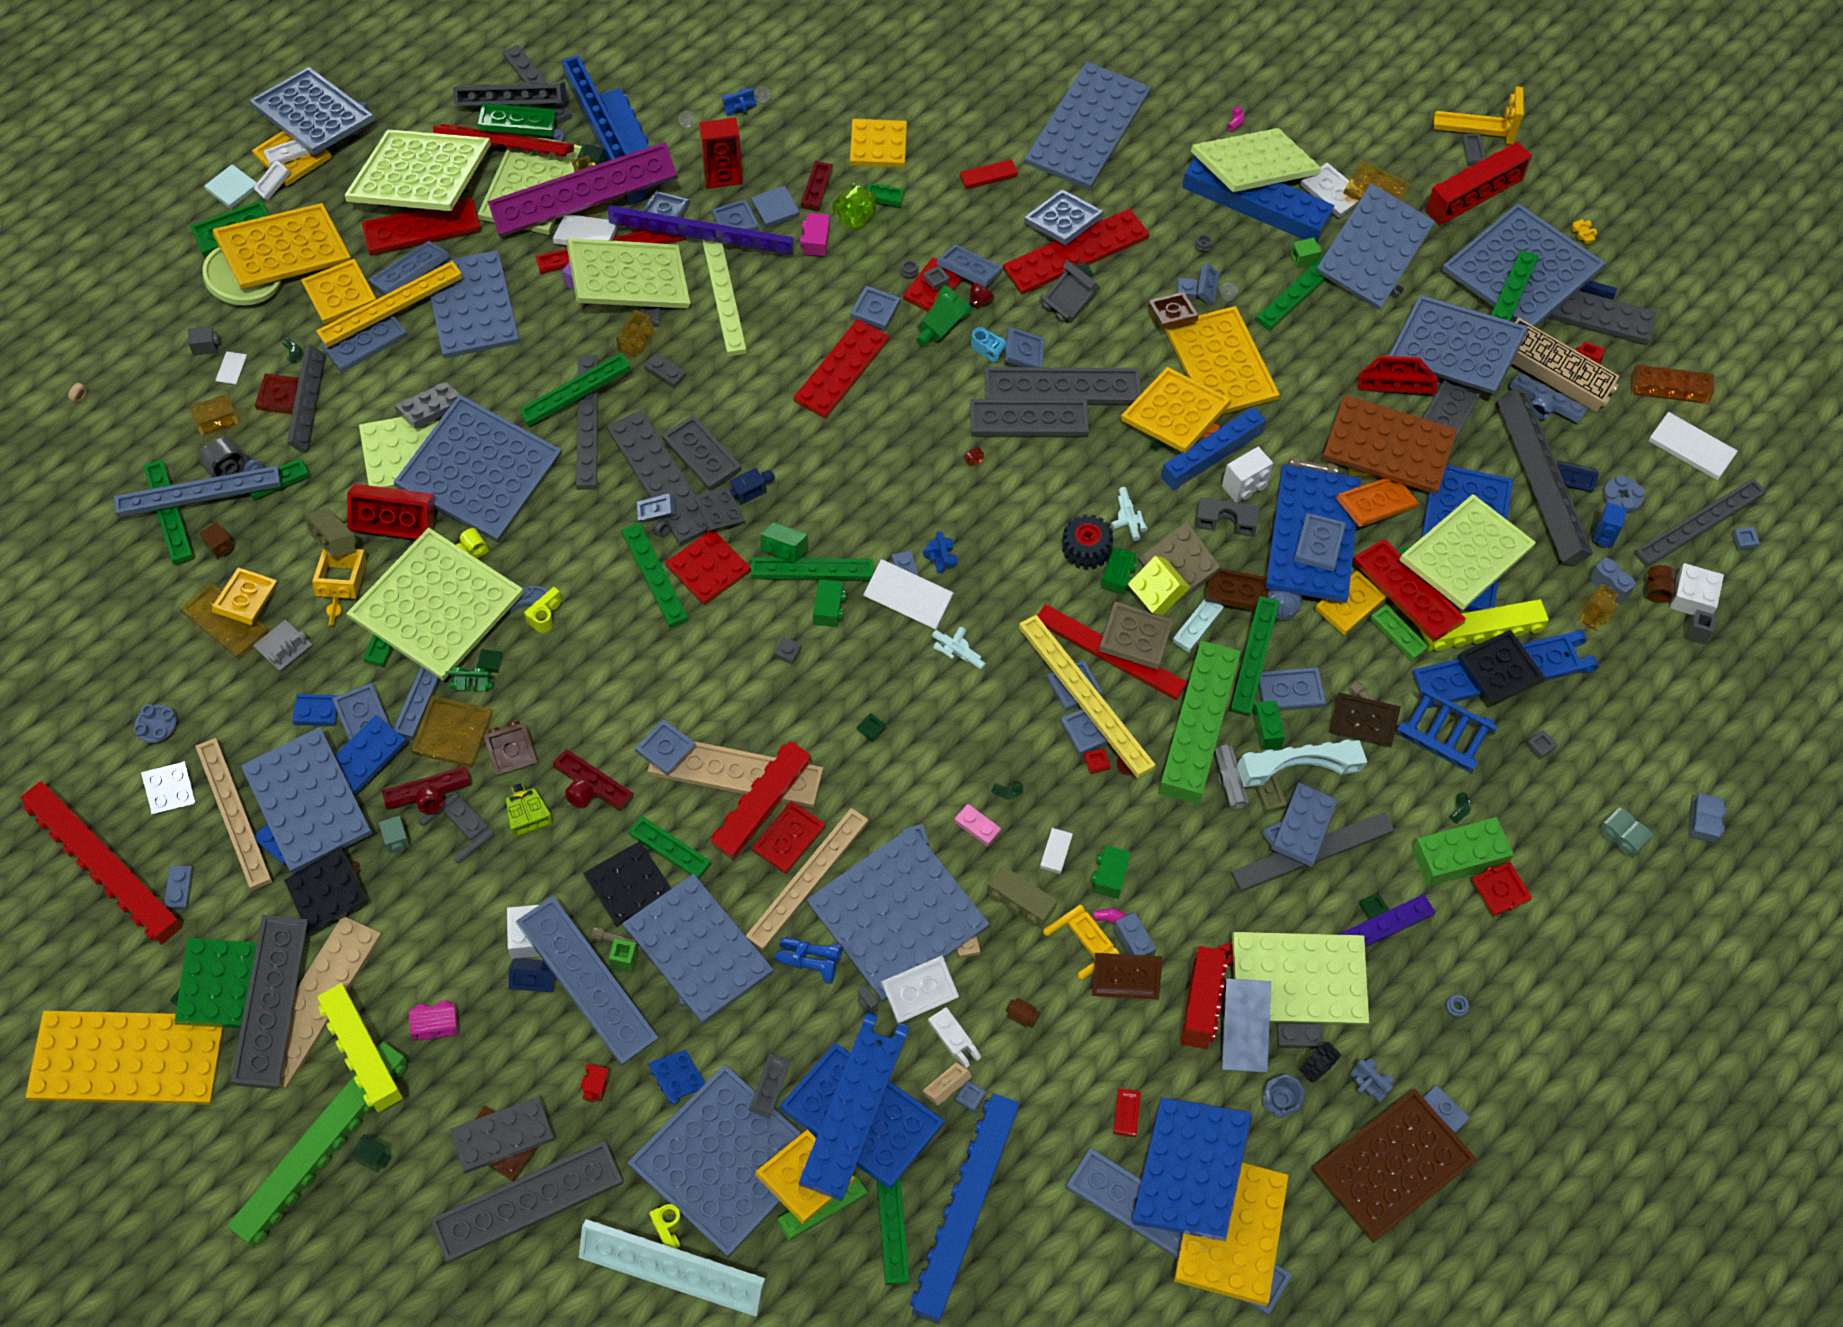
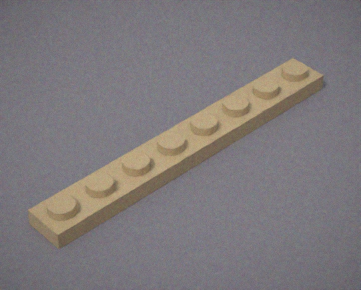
(233, 814)
(806, 879)

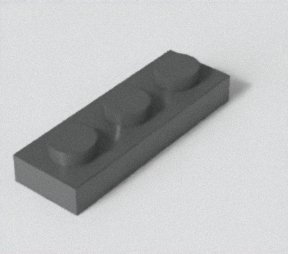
(769, 1086)

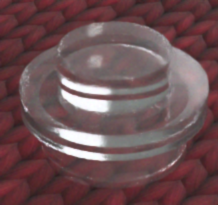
(762, 95)
(687, 119)
(1228, 291)

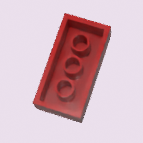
(721, 153)
(389, 511)
(1204, 998)

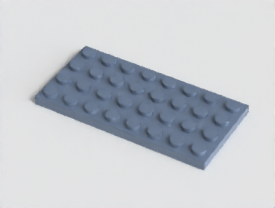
(1087, 125)

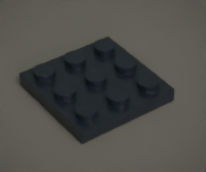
(1501, 667)
(627, 883)
(326, 891)

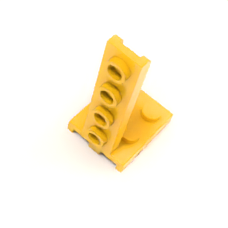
(1485, 125)

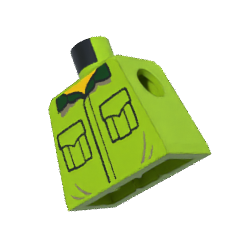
(526, 811)

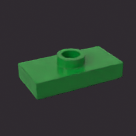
(887, 194)

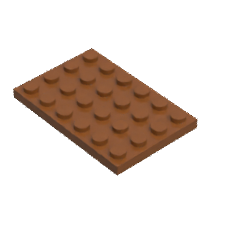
(1390, 444)

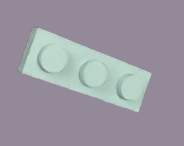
(1197, 625)

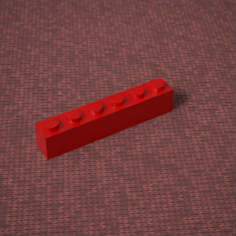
(761, 800)

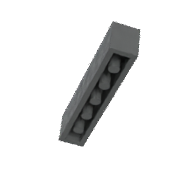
(510, 93)

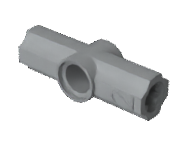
(1230, 777)

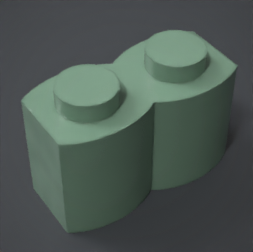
(1626, 832)

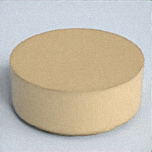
(77, 392)

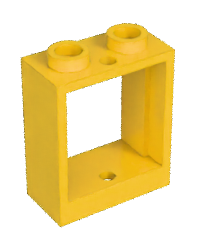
(343, 588)

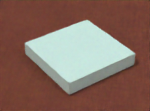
(231, 186)

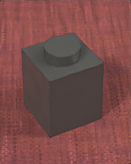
(203, 340)
(1701, 626)

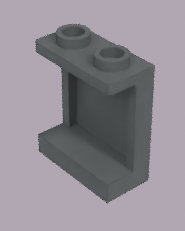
(1070, 293)

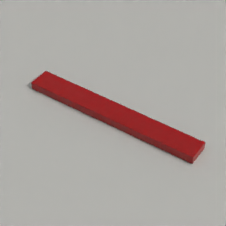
(559, 259)
(1090, 641)

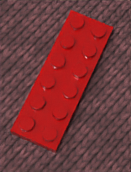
(419, 227)
(841, 368)
(1408, 590)

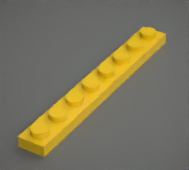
(389, 304)

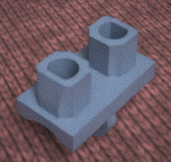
(1370, 1080)

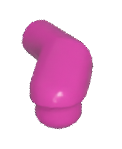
(1238, 118)
(1110, 915)

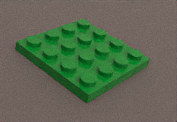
(214, 982)

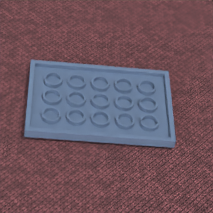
(311, 110)
(1375, 246)
(476, 309)
(1460, 343)
(306, 799)
(698, 948)

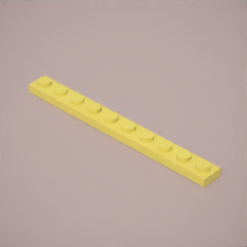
(1087, 697)

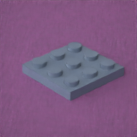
(1063, 217)

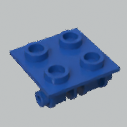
(676, 1076)

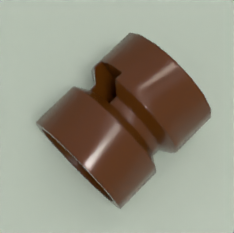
(1660, 583)

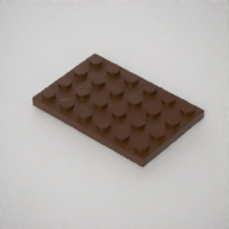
(1394, 1165)

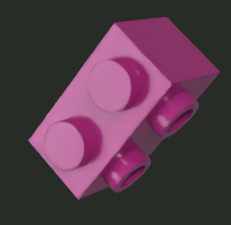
(815, 235)

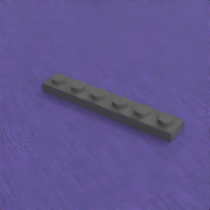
(529, 74)
(305, 398)

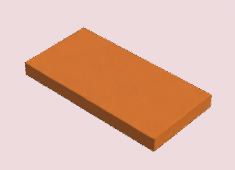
(1377, 501)

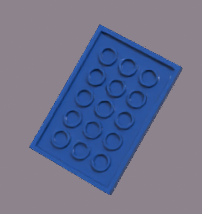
(899, 1128)
(1193, 1169)

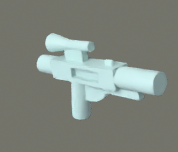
(1127, 517)
(957, 646)

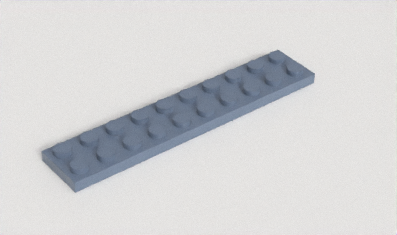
(1116, 1194)

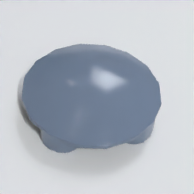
(155, 723)

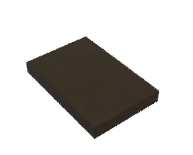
(1365, 719)

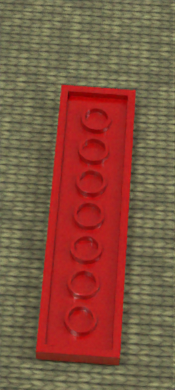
(1092, 245)

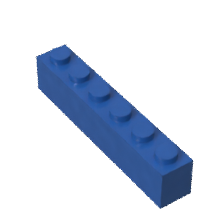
(624, 120)
(1213, 448)

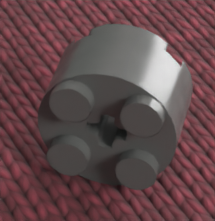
(222, 458)

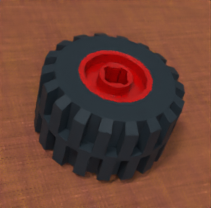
(1087, 541)

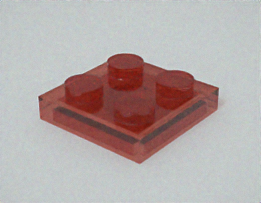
(277, 393)

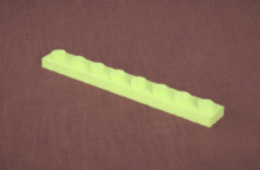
(724, 298)

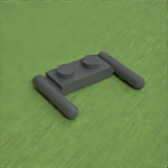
(466, 821)

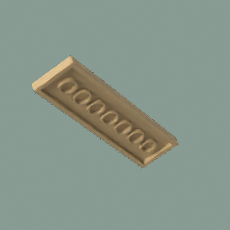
(736, 771)
(336, 963)

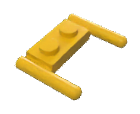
(1087, 932)

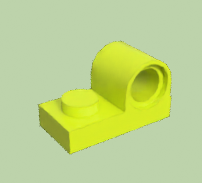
(473, 543)
(542, 609)
(665, 1229)

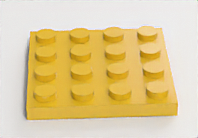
(1176, 410)

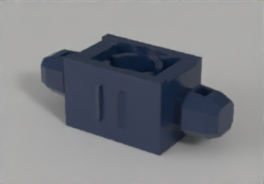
(750, 485)

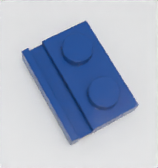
(315, 710)

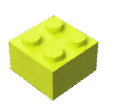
(1159, 585)

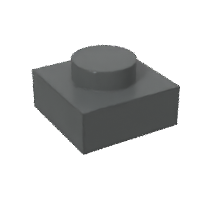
(936, 277)
(787, 650)
(1541, 744)
(867, 1000)

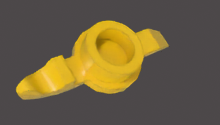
(333, 610)

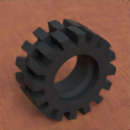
(1320, 1061)

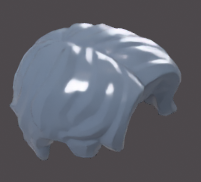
(1288, 605)
(1283, 1096)

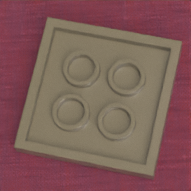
(1187, 555)
(1136, 635)

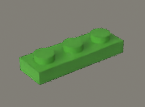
(1399, 633)

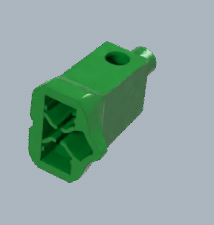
(942, 315)

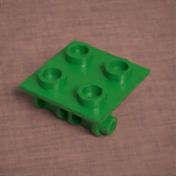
(460, 676)

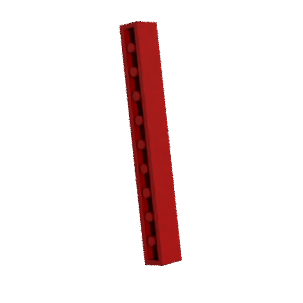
(101, 863)

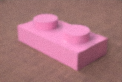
(977, 825)

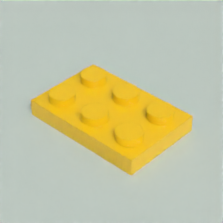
(244, 596)
(1362, 600)

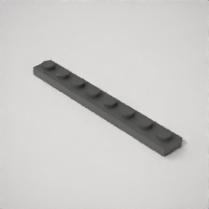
(587, 431)

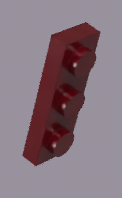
(816, 185)

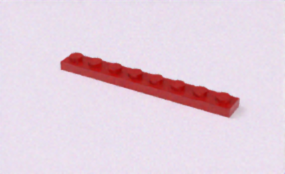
(511, 141)

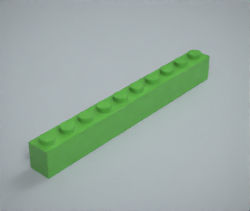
(308, 1157)

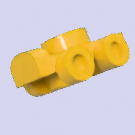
(1584, 232)

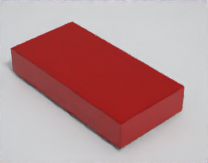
(1127, 1112)

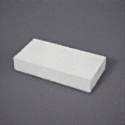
(272, 180)
(1056, 851)

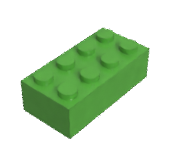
(1462, 851)

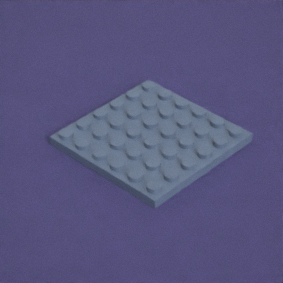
(1559, 273)
(478, 467)
(897, 910)
(710, 1157)

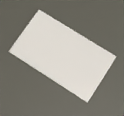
(231, 367)

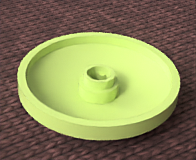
(223, 285)

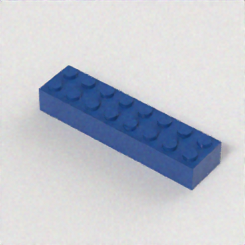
(1272, 204)

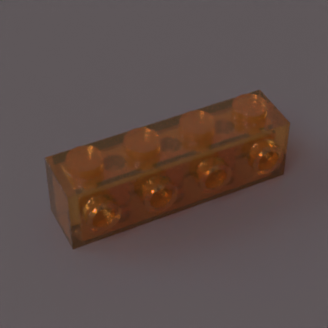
(1672, 384)

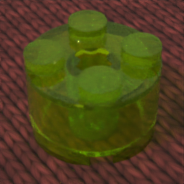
(854, 206)

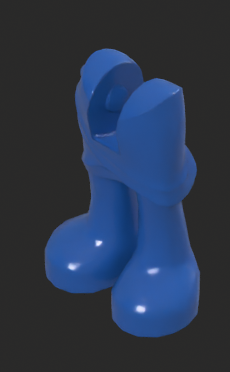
(826, 967)

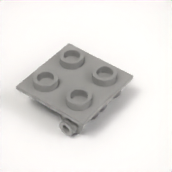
(282, 645)

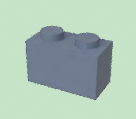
(1133, 936)

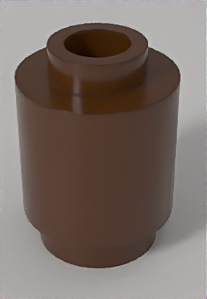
(1022, 1013)

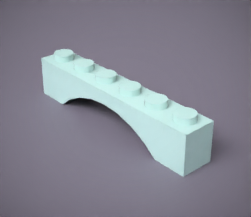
(1340, 757)

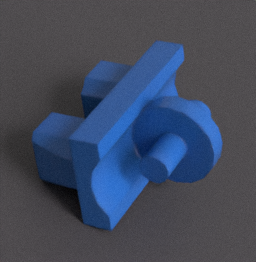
(739, 101)
(937, 552)

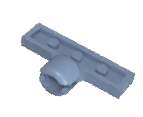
(1548, 401)

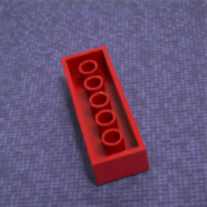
(1478, 183)

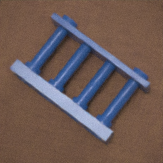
(1447, 750)

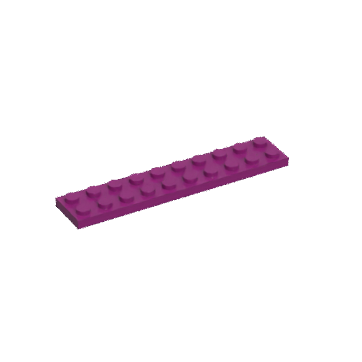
(582, 189)

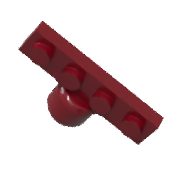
(590, 783)
(426, 791)

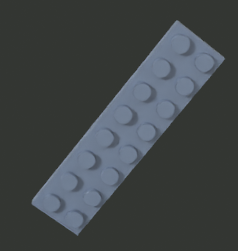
(587, 980)

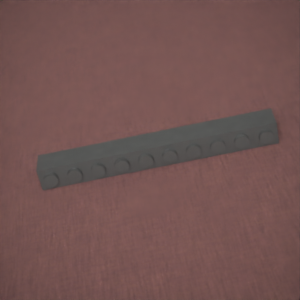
(1544, 477)

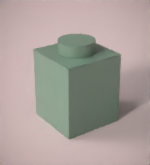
(394, 835)

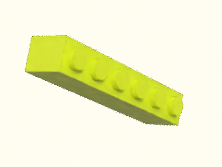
(1488, 623)
(359, 1047)

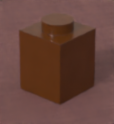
(217, 540)

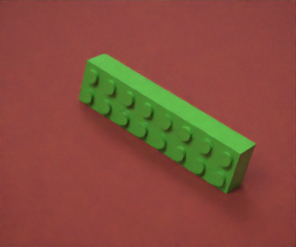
(1199, 722)

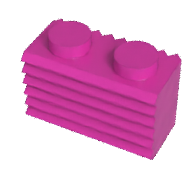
(433, 1021)

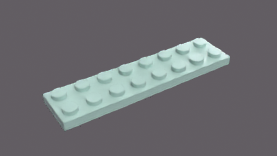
(671, 1267)

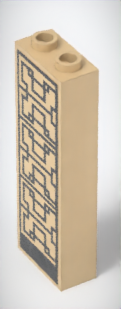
(1565, 368)

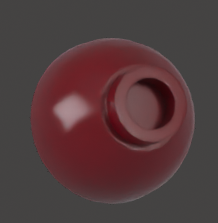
(980, 295)

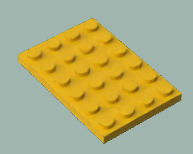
(281, 246)
(1224, 358)
(1247, 1259)

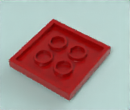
(708, 567)

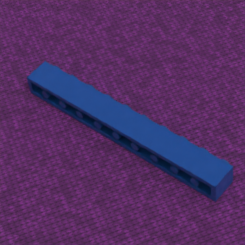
(596, 114)
(965, 1209)

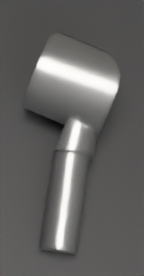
(1398, 288)

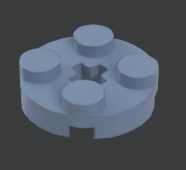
(1624, 485)

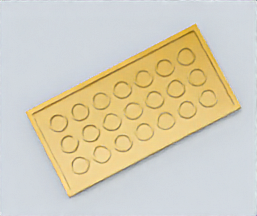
(123, 1059)

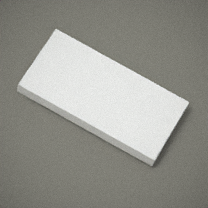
(1693, 446)
(908, 594)

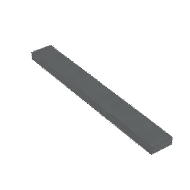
(1699, 523)
(1332, 845)

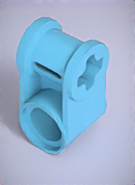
(987, 344)

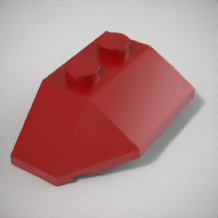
(1398, 375)

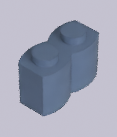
(1610, 575)
(1707, 818)

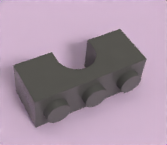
(1242, 515)

